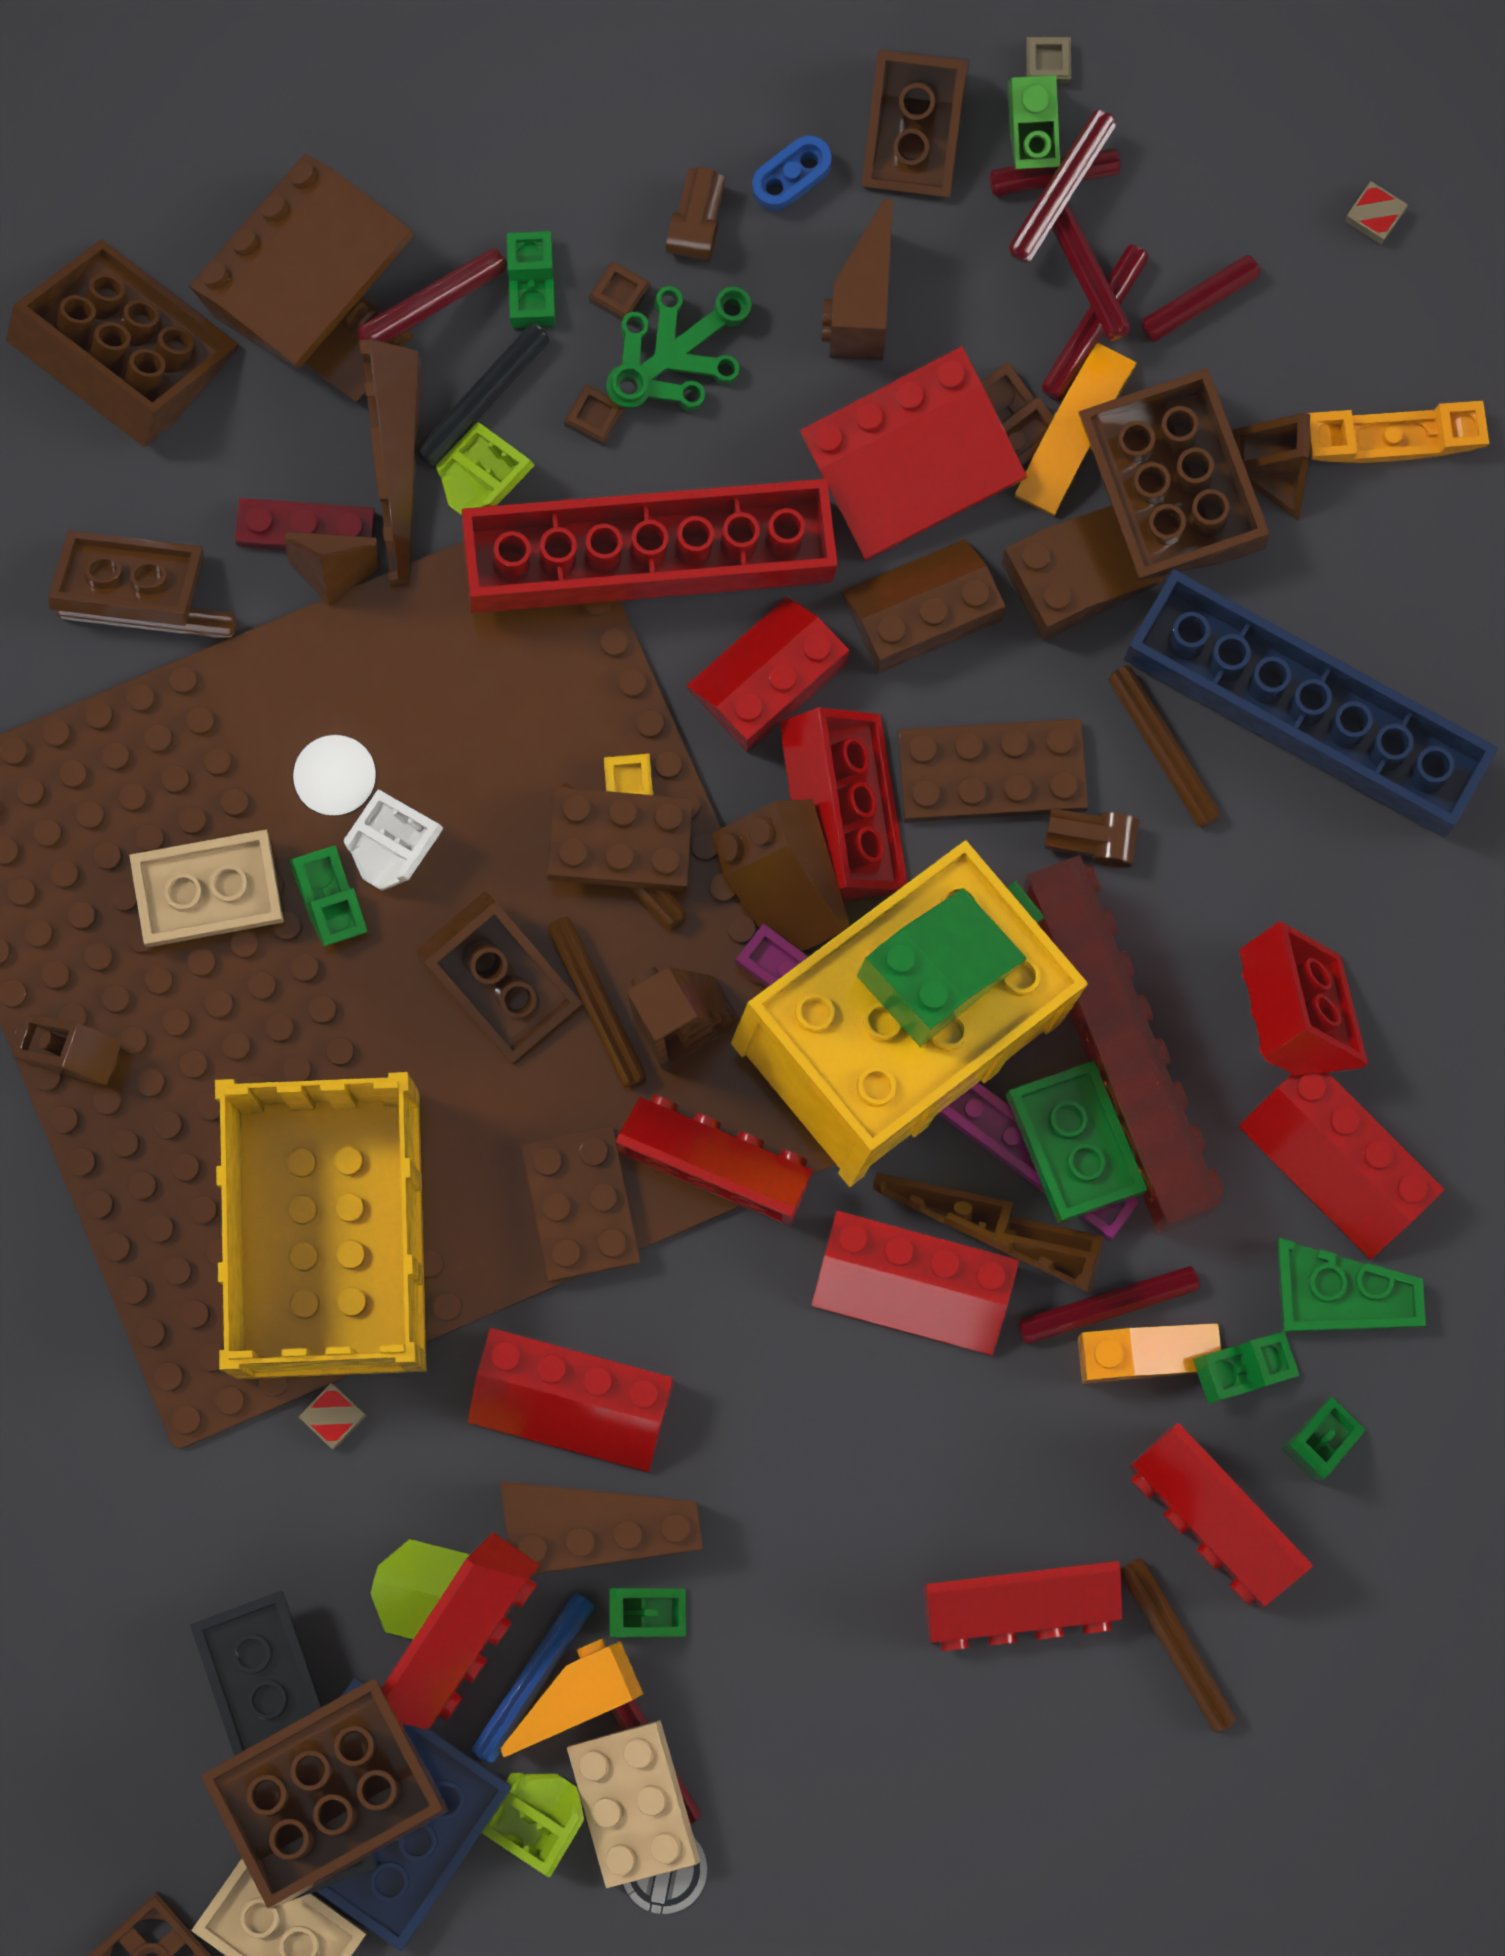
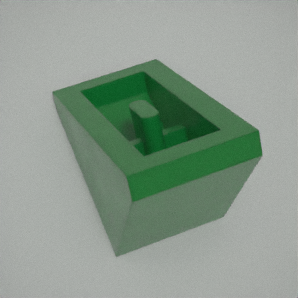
(1323, 1440)
(647, 1612)

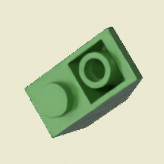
(1034, 121)

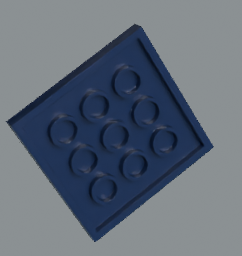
(421, 1864)

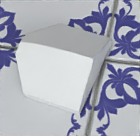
(390, 841)

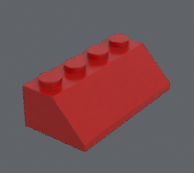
(845, 770)
(715, 1160)
(1341, 1160)
(915, 1283)
(569, 1399)
(1219, 1516)
(1022, 1603)
(458, 1632)

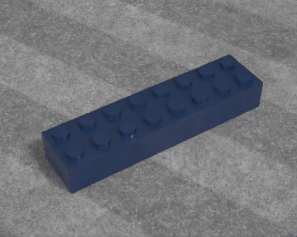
(1310, 703)

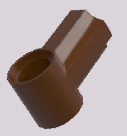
(695, 226)
(1105, 838)

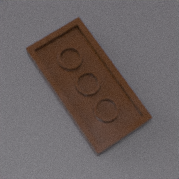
(992, 770)

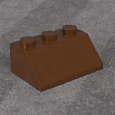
(924, 605)

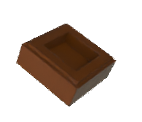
(619, 291)
(593, 415)

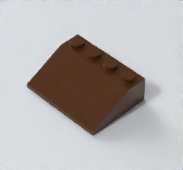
(300, 261)
(119, 341)
(1175, 477)
(323, 1794)

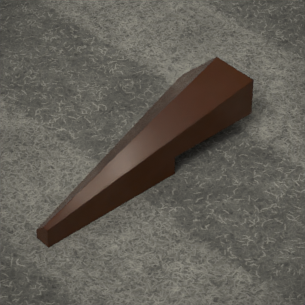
(394, 406)
(1050, 1248)

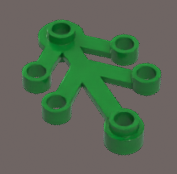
(673, 354)

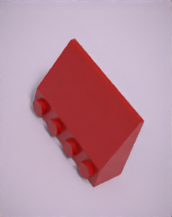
(914, 453)

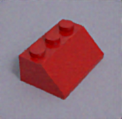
(769, 672)
(1301, 1003)

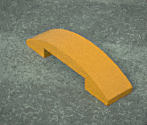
(1398, 435)
(1065, 440)

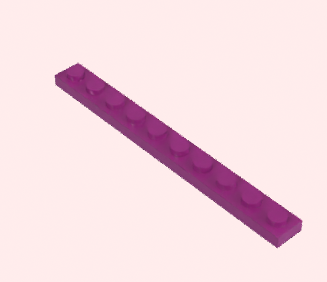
(975, 1113)

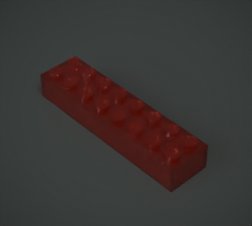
(1118, 1038)

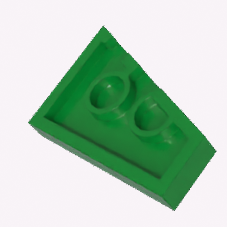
(1343, 1294)

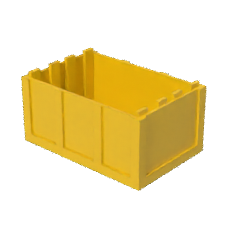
(853, 1066)
(321, 1227)

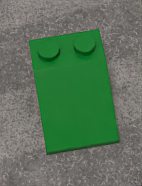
(939, 966)

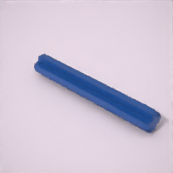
(533, 1677)

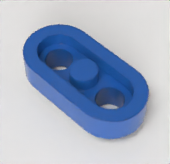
(789, 174)

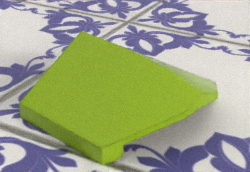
(481, 470)
(411, 1584)
(537, 1819)

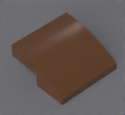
(1020, 413)

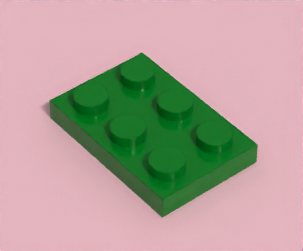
(1076, 1142)

